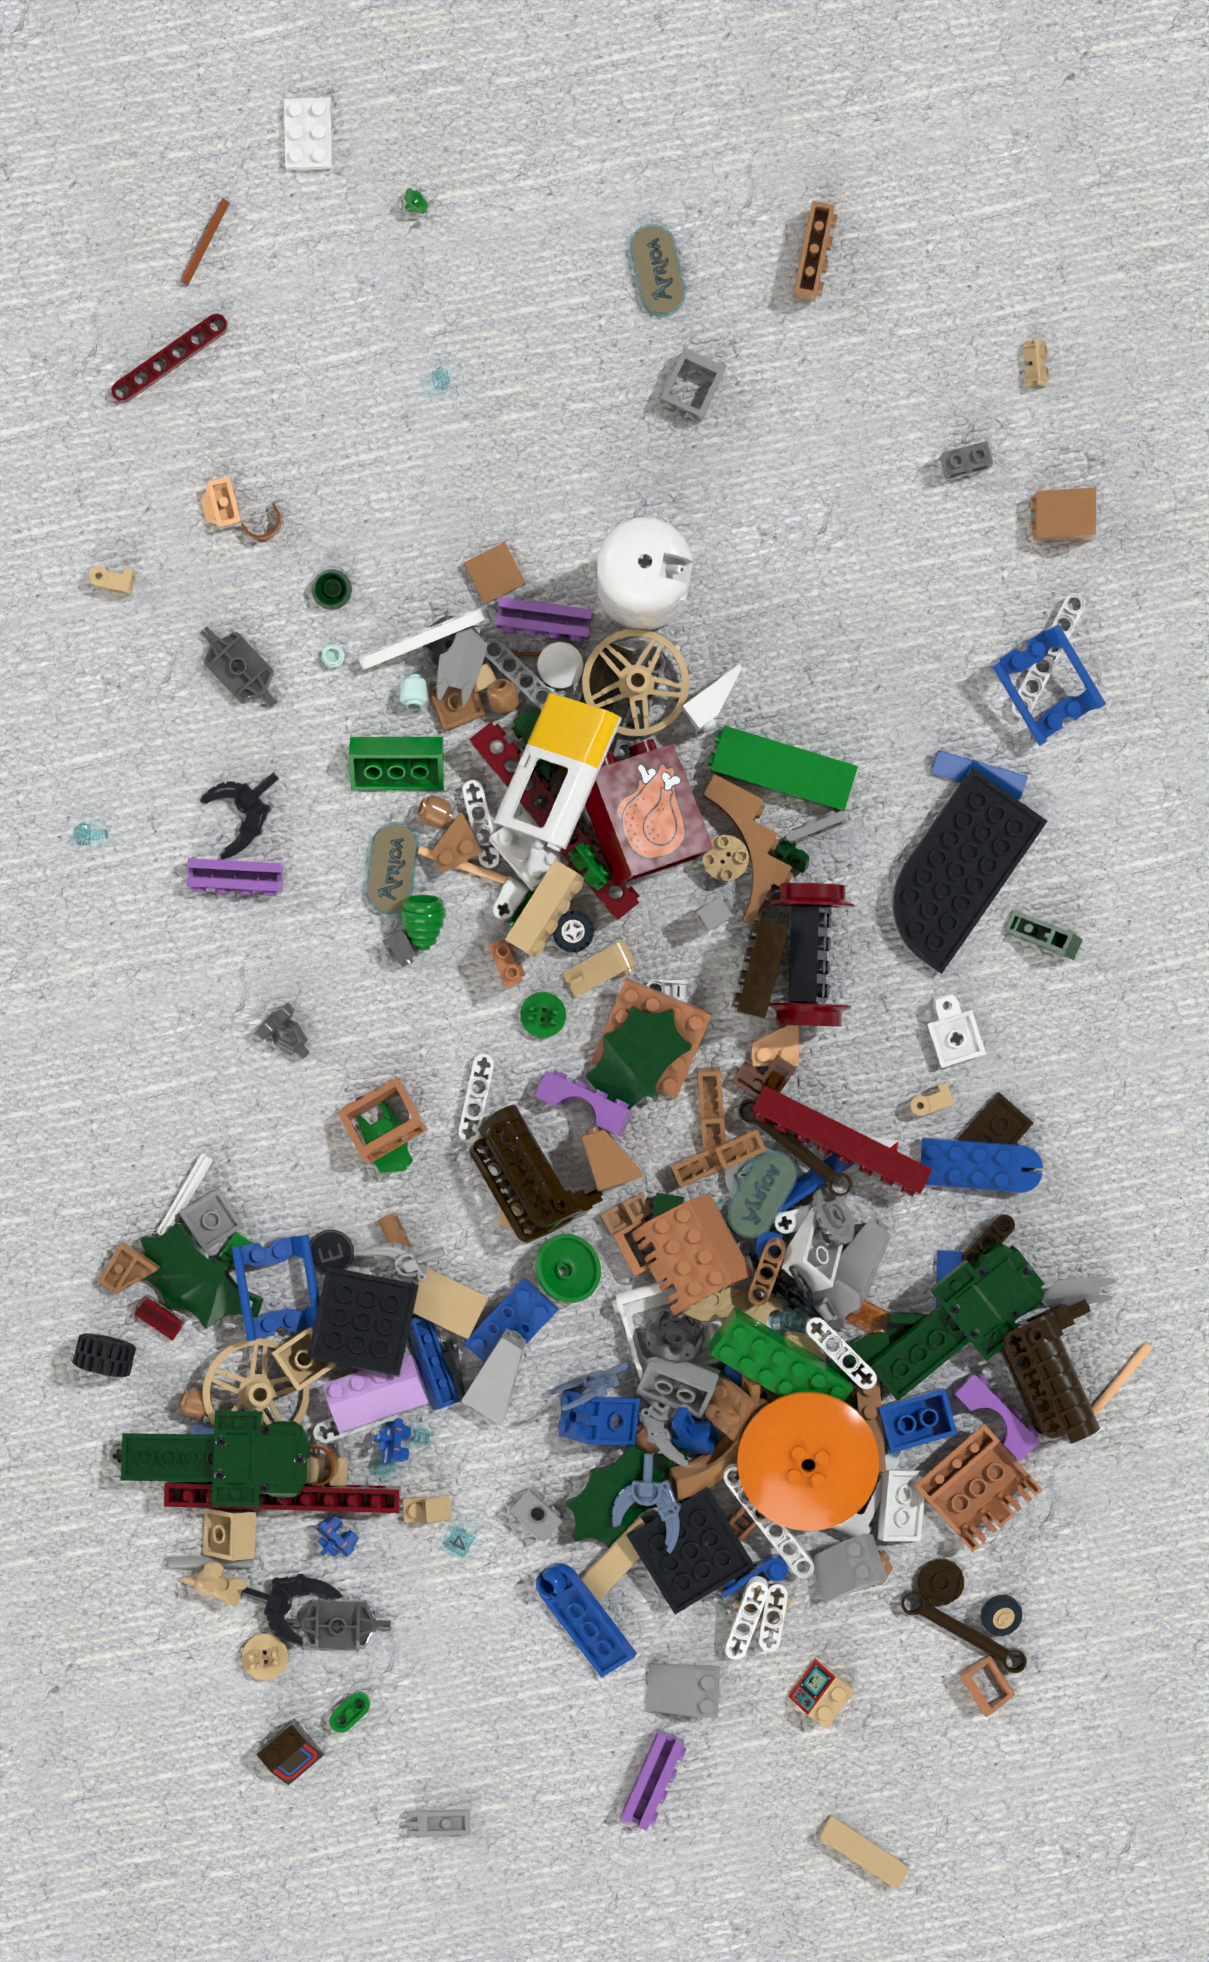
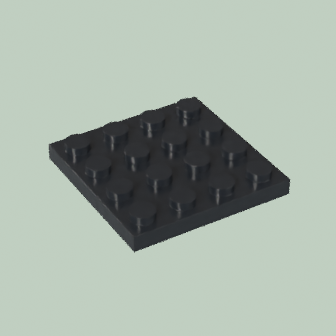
(363, 1321)
(703, 1557)

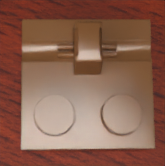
(729, 1408)

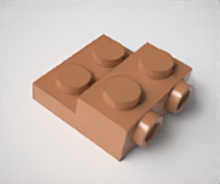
(510, 971)

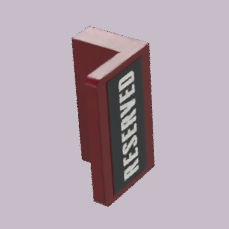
(160, 1317)

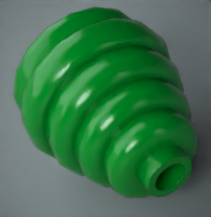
(423, 919)

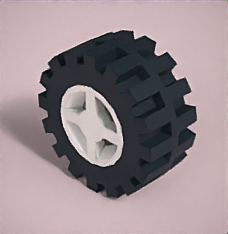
(571, 924)

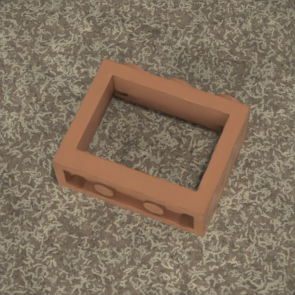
(395, 1137)

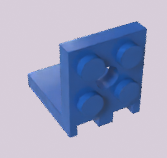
(593, 1419)

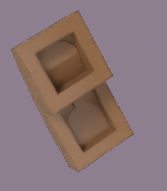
(625, 1213)

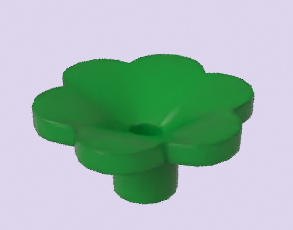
(415, 201)

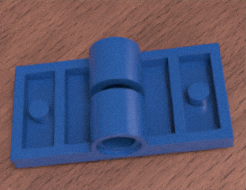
(521, 1311)

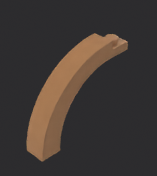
(709, 1468)

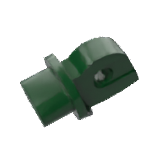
(794, 857)

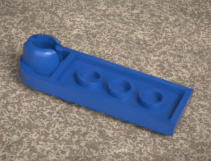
(980, 1164)
(584, 1618)

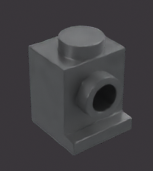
(400, 948)

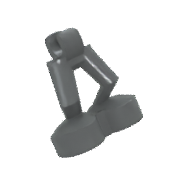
(271, 1028)

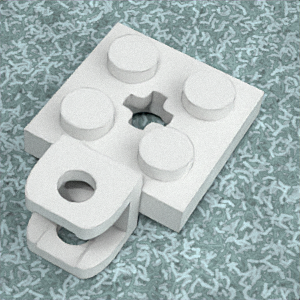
(952, 1021)

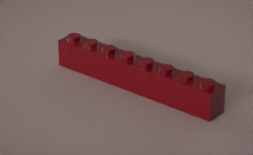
(841, 1141)

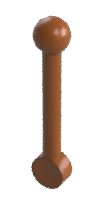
(531, 653)

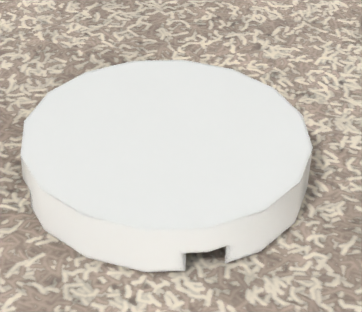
(560, 664)

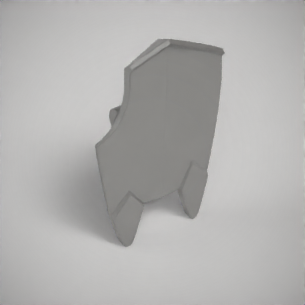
(461, 664)
(1076, 1289)
(835, 1304)

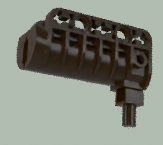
(526, 1177)
(1050, 1374)

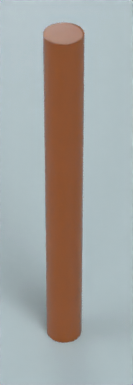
(205, 241)

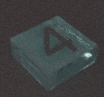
(459, 1541)

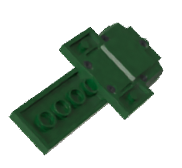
(974, 1308)
(239, 1458)

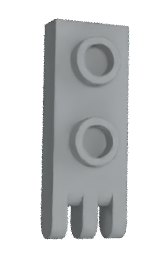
(812, 827)
(439, 1822)

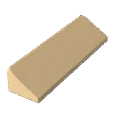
(612, 1564)
(863, 1852)

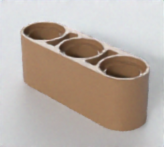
(767, 1282)

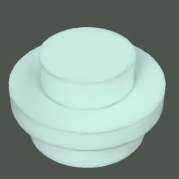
(333, 656)

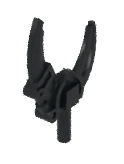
(247, 802)
(796, 1295)
(280, 1601)

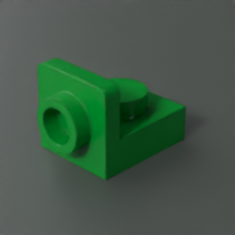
(236, 1240)

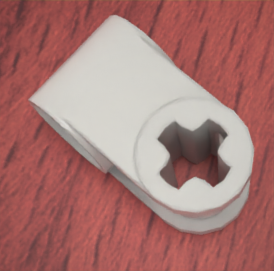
(512, 896)
(670, 988)
(795, 1216)

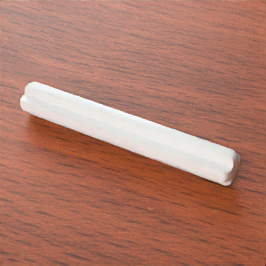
(185, 1193)

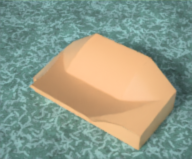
(221, 503)

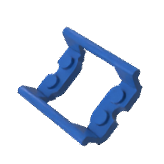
(1071, 706)
(277, 1252)

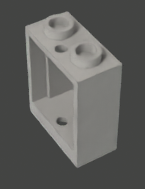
(702, 364)

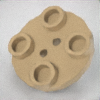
(733, 866)
(254, 1658)

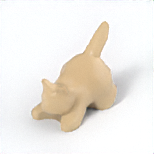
(214, 1584)

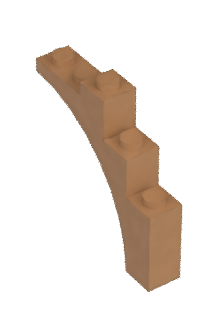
(766, 870)

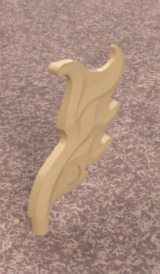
(721, 1304)

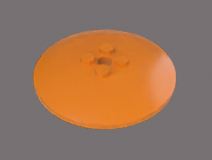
(814, 1429)

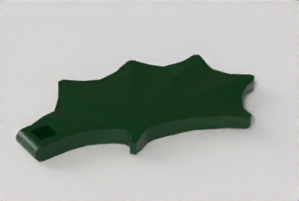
(637, 1056)
(193, 1278)
(595, 1503)

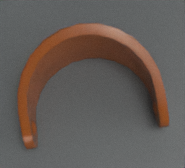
(271, 534)
(333, 1457)

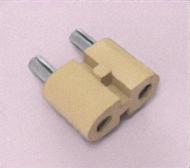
(322, 1466)

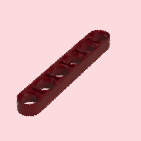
(172, 361)

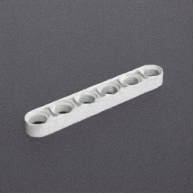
(421, 638)
(1052, 657)
(765, 1524)

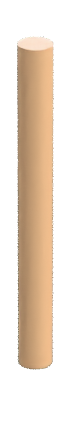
(469, 867)
(1121, 1378)

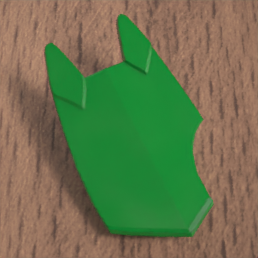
(396, 1160)

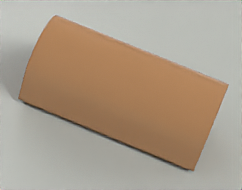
(394, 1230)

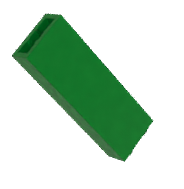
(782, 768)

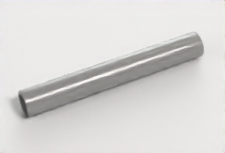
(200, 1561)

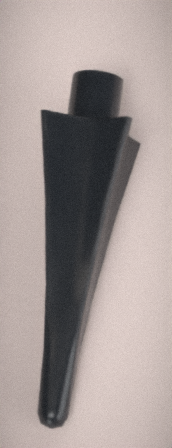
(451, 1356)

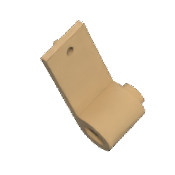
(600, 968)

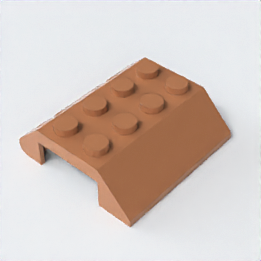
(692, 1252)
(976, 1486)

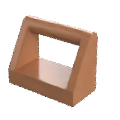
(626, 1249)
(966, 1676)

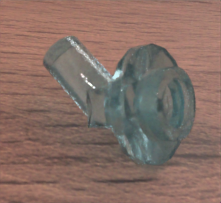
(83, 834)

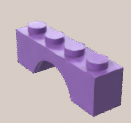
(609, 1114)
(1016, 1437)

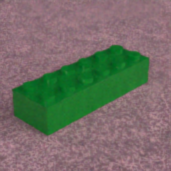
(775, 1359)

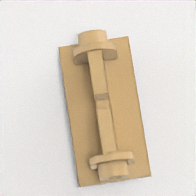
(1038, 371)

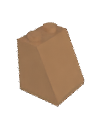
(1064, 515)
(608, 1160)

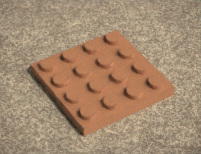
(688, 1019)

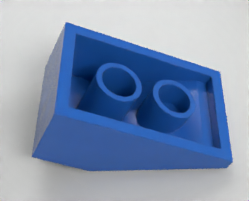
(917, 1420)

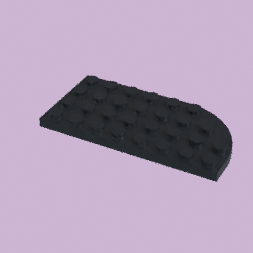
(960, 867)

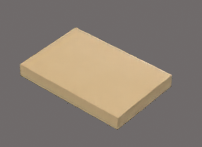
(449, 1304)

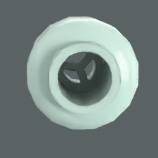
(414, 692)

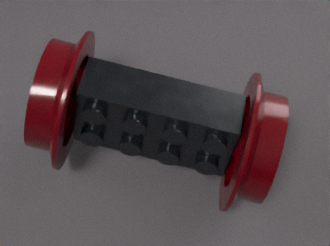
(809, 954)

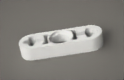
(763, 1633)

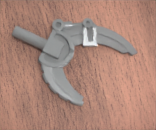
(405, 1260)
(654, 1420)

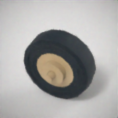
(1001, 1615)

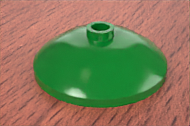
(577, 1261)

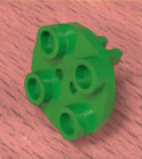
(532, 1013)

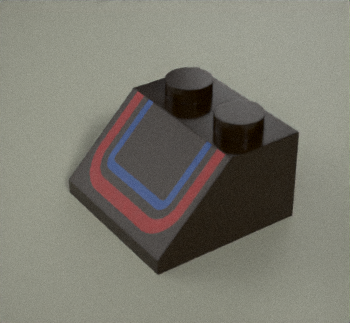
(289, 1752)

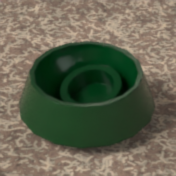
(331, 589)

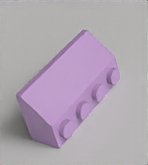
(374, 1396)

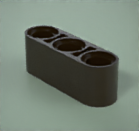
(992, 1230)

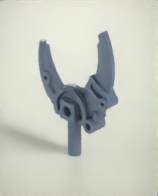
(594, 1383)
(649, 1493)

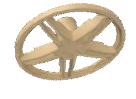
(636, 680)
(256, 1390)

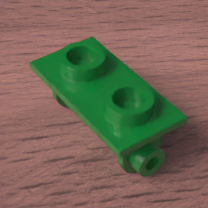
(585, 856)

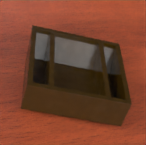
(761, 969)

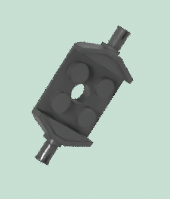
(252, 681)
(355, 1615)

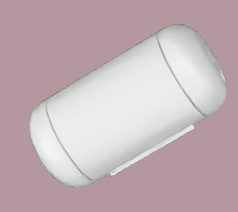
(644, 573)

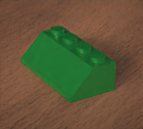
(396, 763)

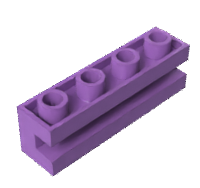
(543, 619)
(235, 875)
(653, 1779)

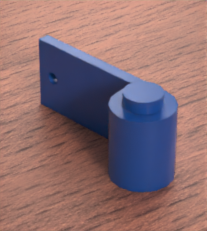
(772, 1566)

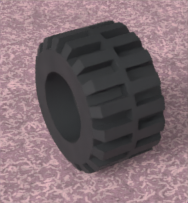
(104, 1355)

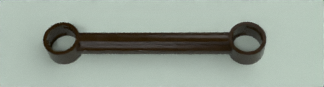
(799, 1152)
(963, 1631)

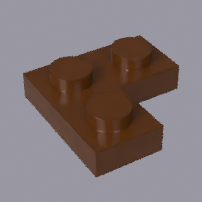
(753, 1080)

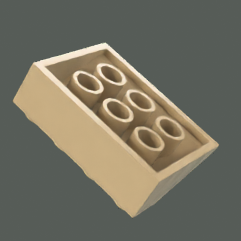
(545, 908)

